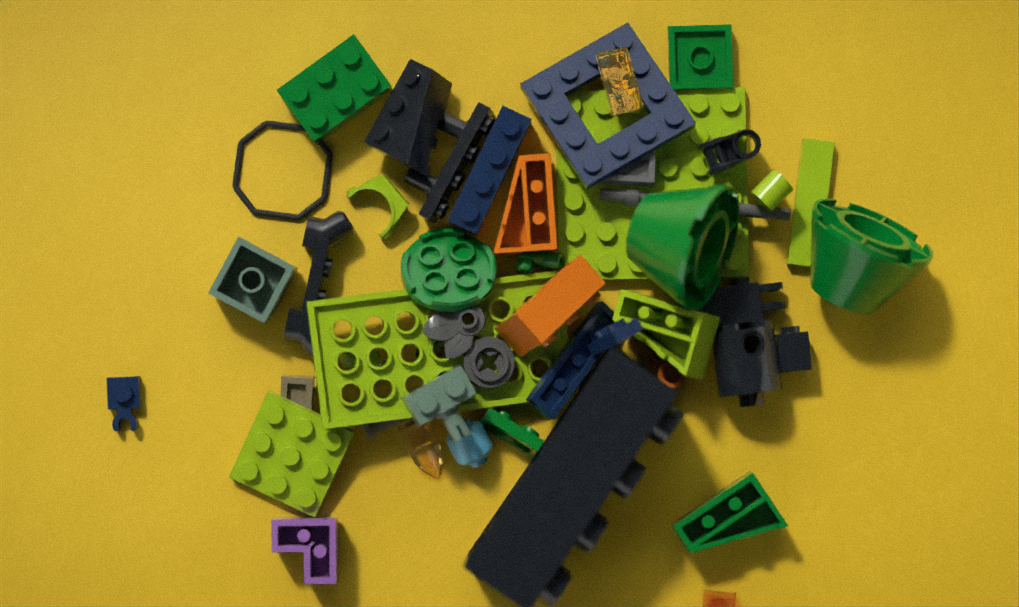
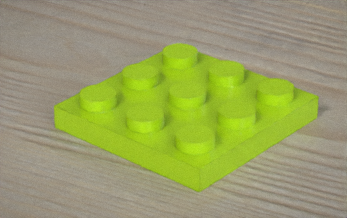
(291, 454)

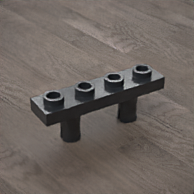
(451, 177)

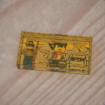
(619, 81)

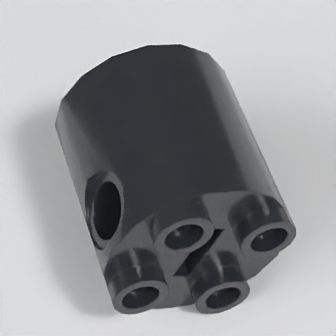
(747, 370)

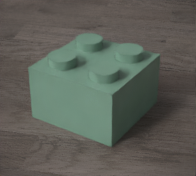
(253, 280)

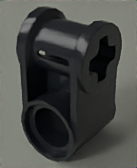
(727, 151)

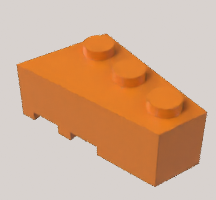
(529, 210)
(551, 307)

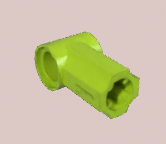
(771, 190)

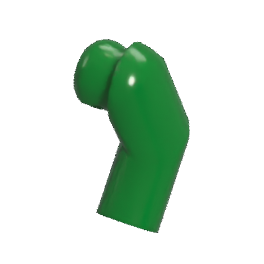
(544, 259)

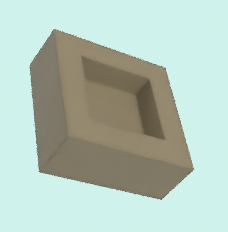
(299, 389)

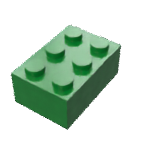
(335, 89)

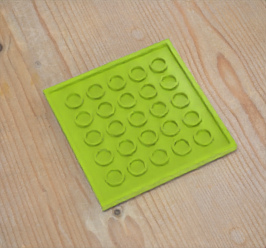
(601, 227)

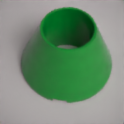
(683, 240)
(861, 256)

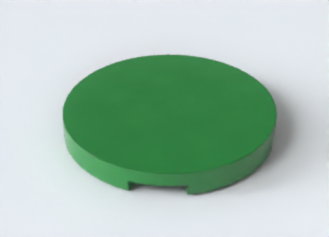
(448, 270)

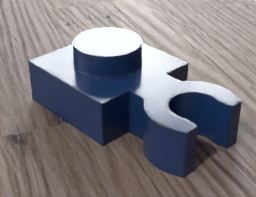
(123, 395)

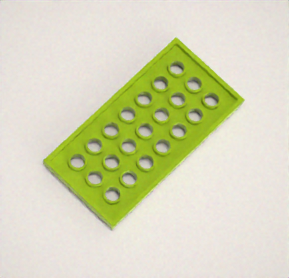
(388, 306)

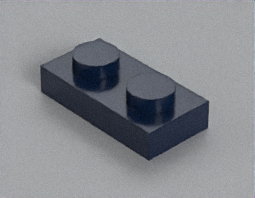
(613, 335)

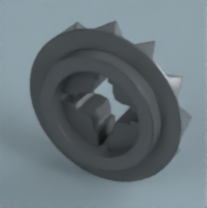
(504, 362)

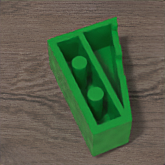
(729, 515)

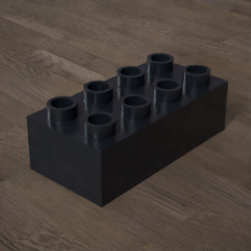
(570, 479)

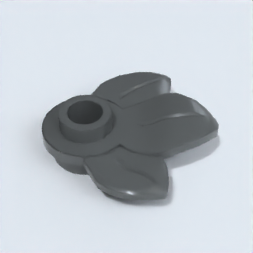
(452, 330)

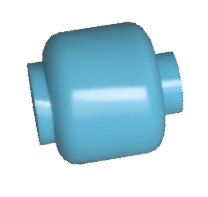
(473, 448)

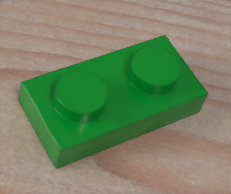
(502, 426)

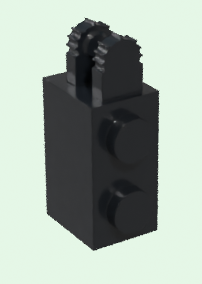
(741, 302)

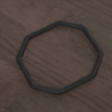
(273, 214)

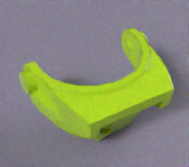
(395, 199)

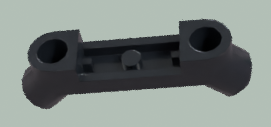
(321, 237)

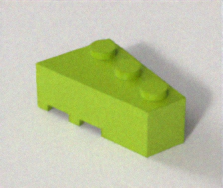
(671, 330)

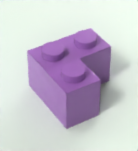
(317, 540)

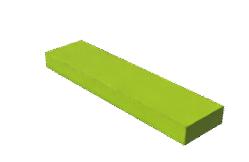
(811, 186)

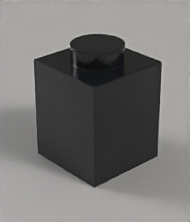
(793, 349)

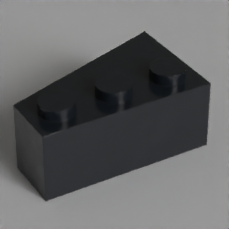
(411, 117)

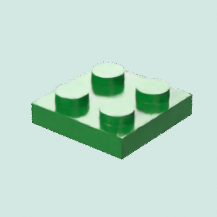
(700, 57)

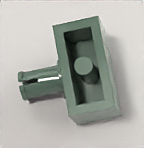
(440, 400)

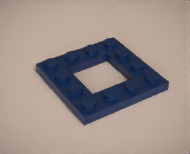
(593, 161)

